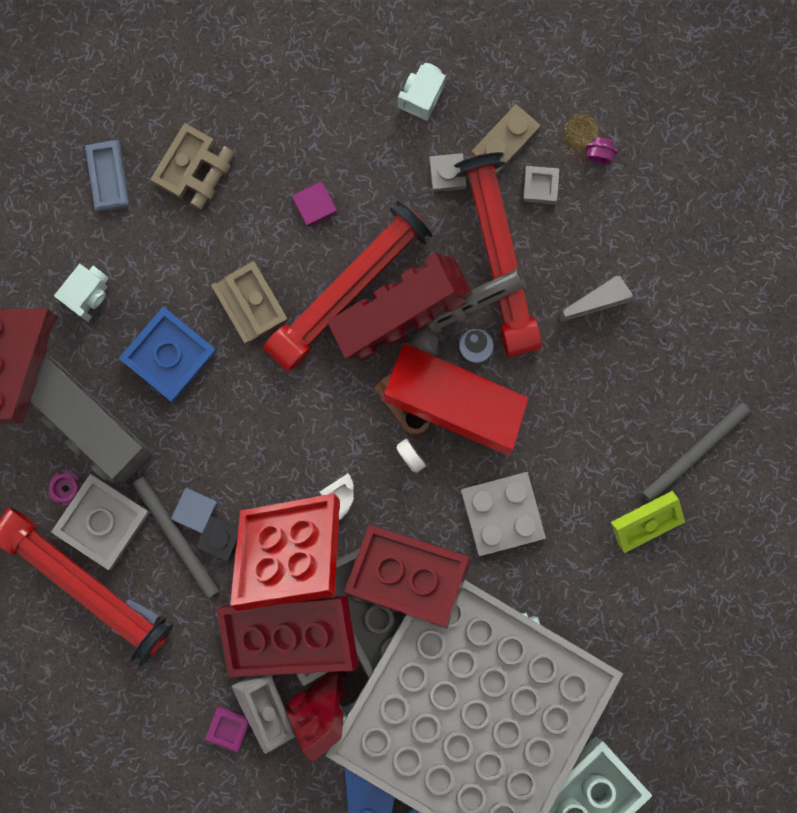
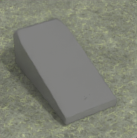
(606, 296)
(264, 711)

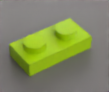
(648, 521)

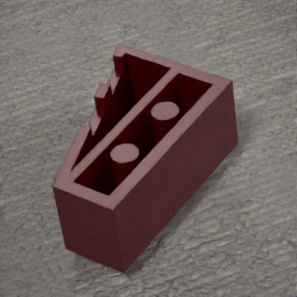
(22, 347)

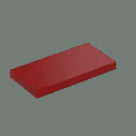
(455, 399)

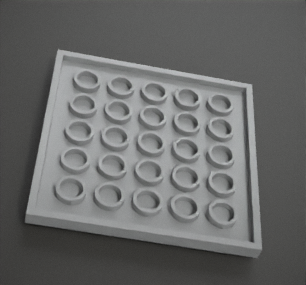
(475, 712)

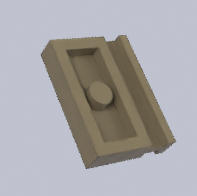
(249, 302)

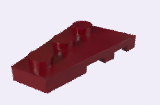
(318, 714)

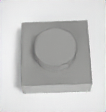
(444, 173)

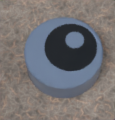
(476, 346)

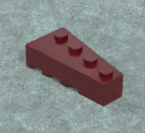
(400, 307)

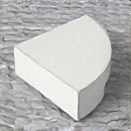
(344, 491)

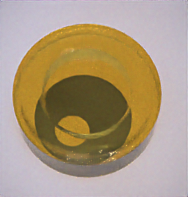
(580, 131)

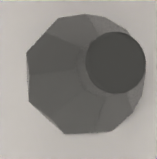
(425, 341)

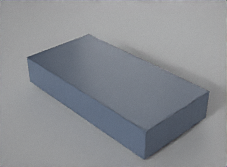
(107, 176)

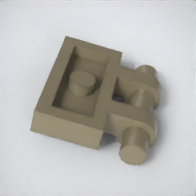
(183, 162)

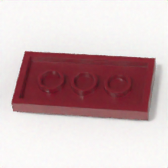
(289, 638)

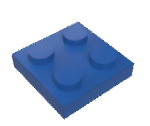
(168, 354)

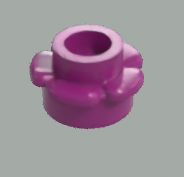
(601, 151)
(56, 488)

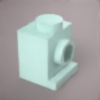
(422, 91)
(83, 290)

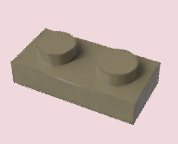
(508, 135)

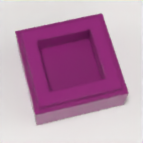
(314, 204)
(227, 729)

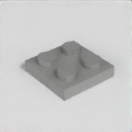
(503, 514)
(100, 522)

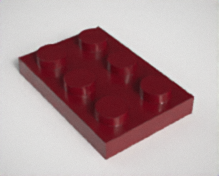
(408, 576)

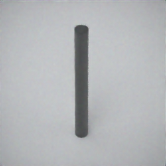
(696, 452)
(175, 537)

